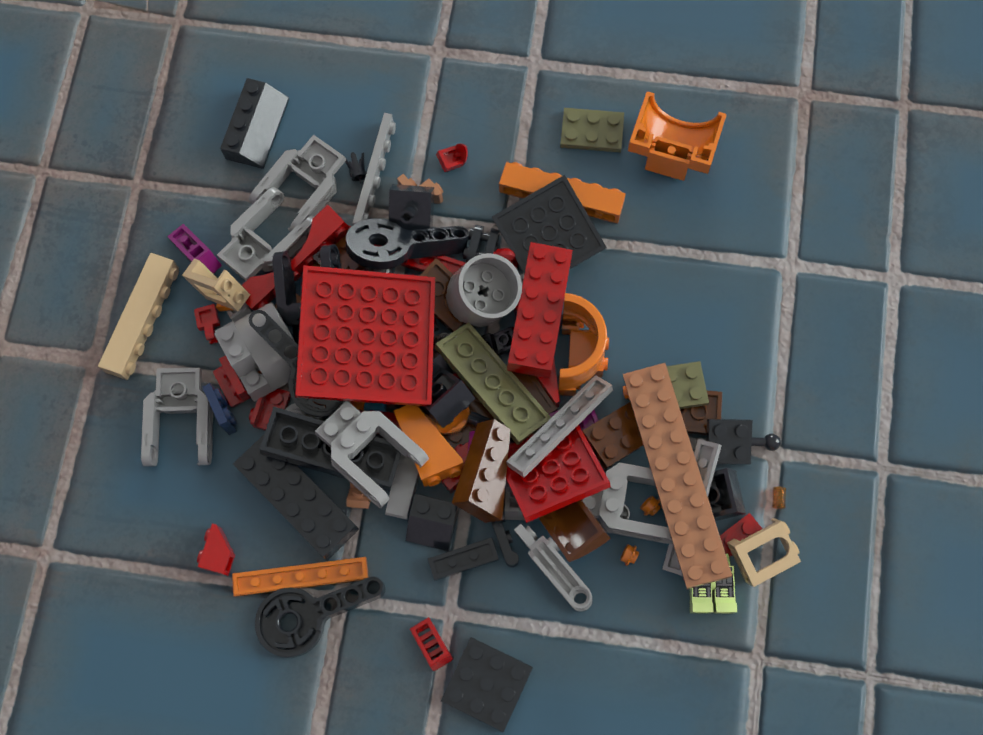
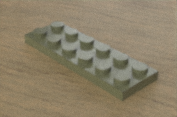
(492, 383)

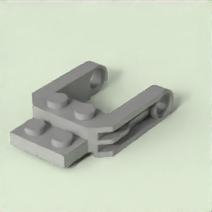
(315, 165)
(247, 251)
(176, 393)
(350, 431)
(609, 505)
(546, 556)

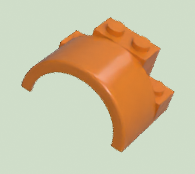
(674, 144)
(586, 346)

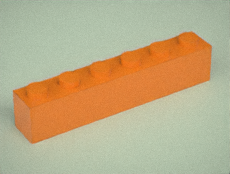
(596, 200)

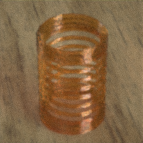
(777, 497)

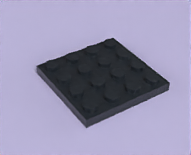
(549, 218)

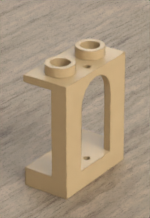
(230, 291)
(741, 548)

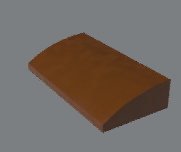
(575, 530)

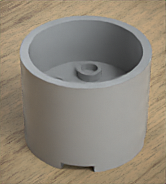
(497, 281)

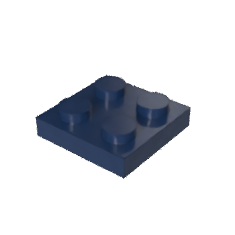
(218, 404)

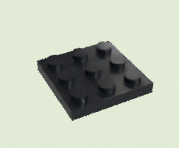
(487, 684)

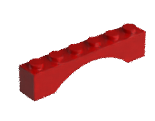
(325, 229)

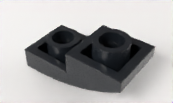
(500, 341)

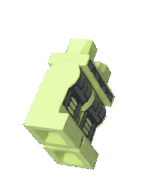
(722, 593)

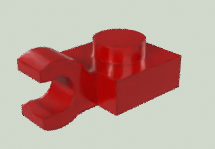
(206, 320)

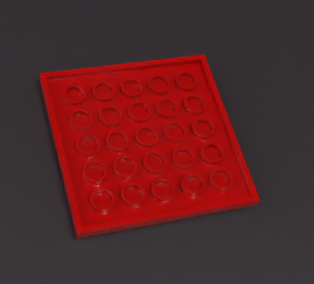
(365, 336)

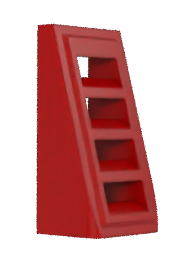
(442, 659)

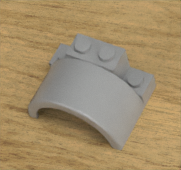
(251, 353)

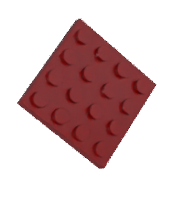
(559, 479)

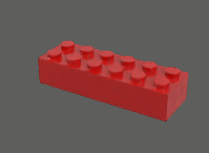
(539, 310)

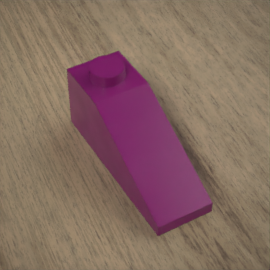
(193, 248)

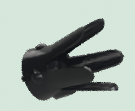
(356, 169)

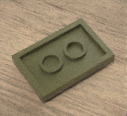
(592, 130)
(688, 384)

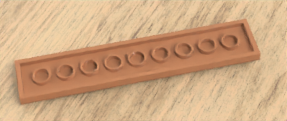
(676, 476)

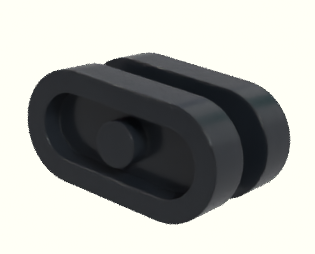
(476, 236)

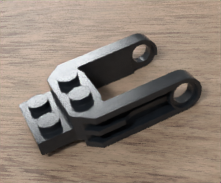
(285, 284)

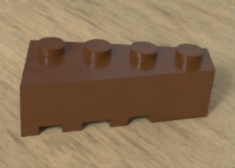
(484, 473)

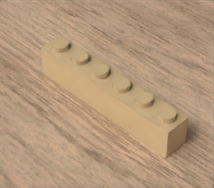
(139, 316)

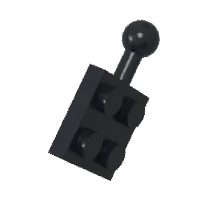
(737, 440)

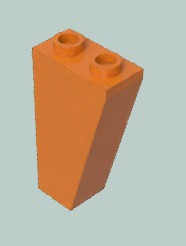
(443, 459)

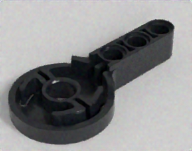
(392, 237)
(279, 347)
(309, 615)

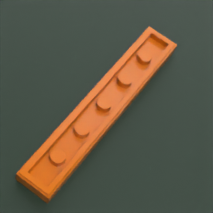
(300, 576)

